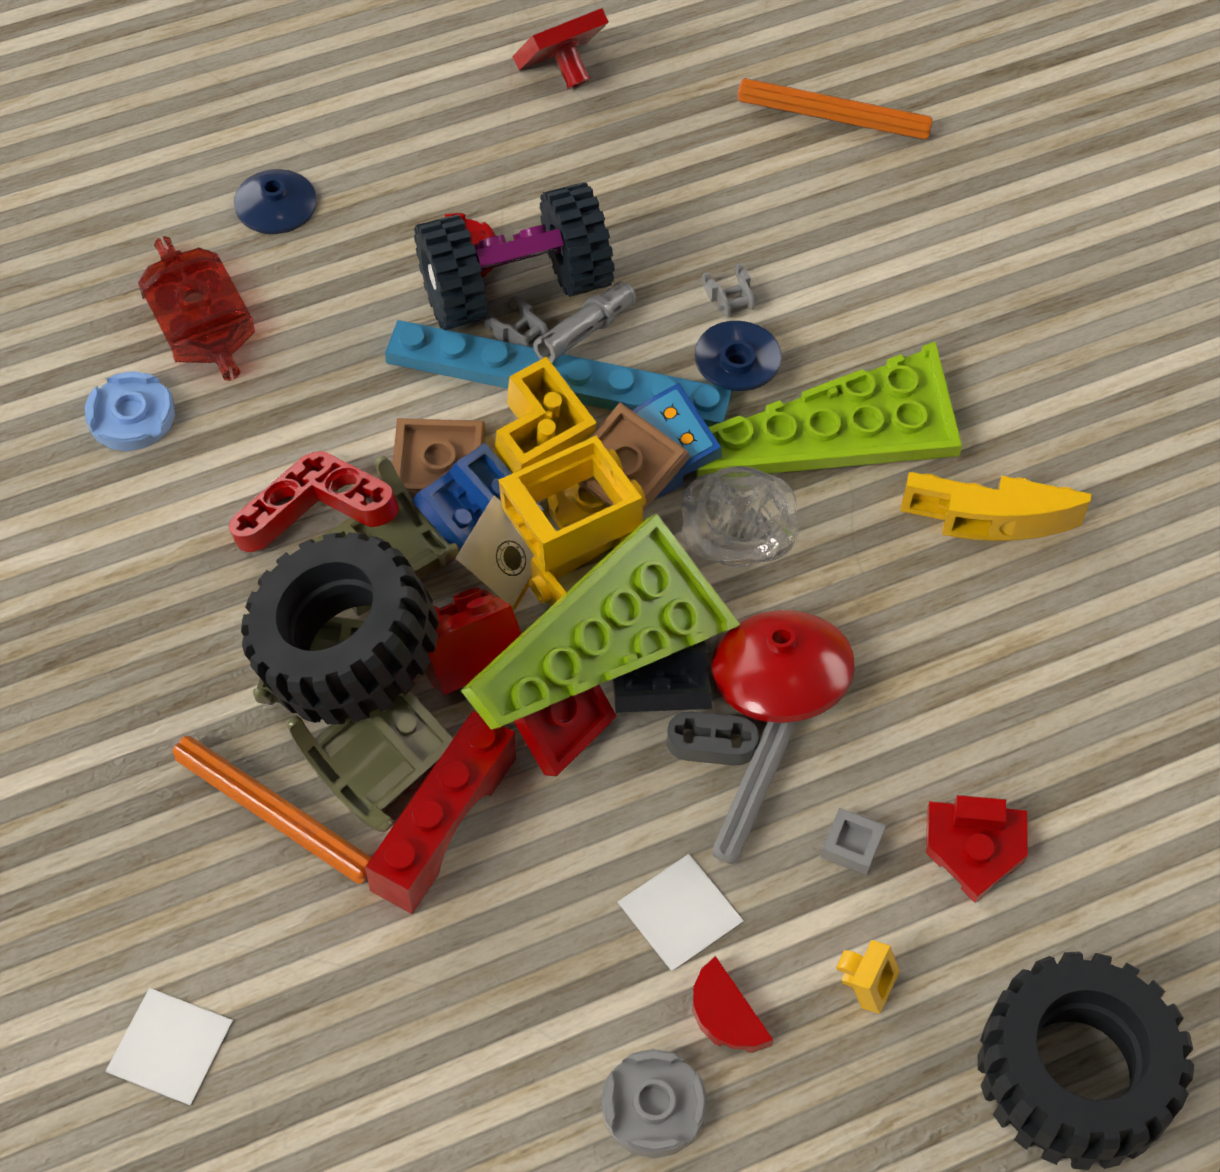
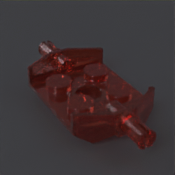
(201, 329)

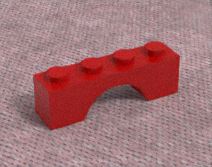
(417, 842)

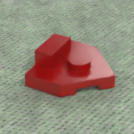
(976, 841)

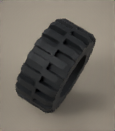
(366, 667)
(1121, 1009)

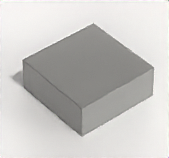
(853, 841)

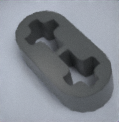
(712, 738)

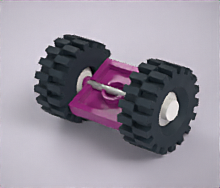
(569, 233)

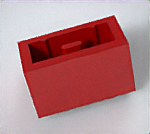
(469, 638)

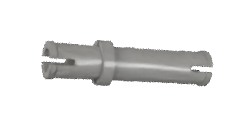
(596, 314)

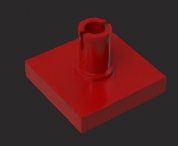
(562, 44)
(565, 728)

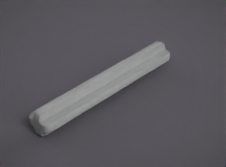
(752, 791)

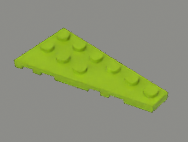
(617, 618)

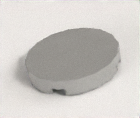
(653, 1103)

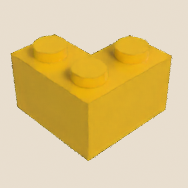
(547, 416)

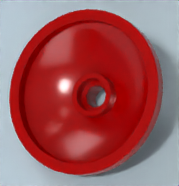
(783, 666)

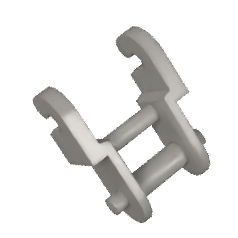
(718, 294)
(509, 333)

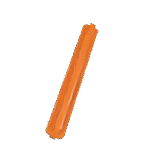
(835, 108)
(272, 808)

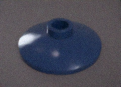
(275, 201)
(737, 355)

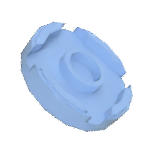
(130, 411)

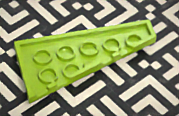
(849, 421)

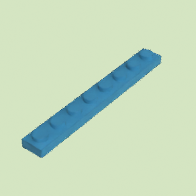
(494, 361)

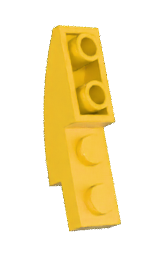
(1010, 512)

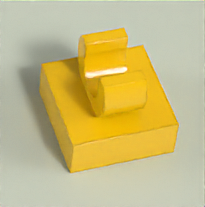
(870, 975)

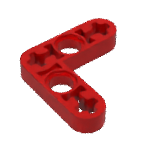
(312, 480)

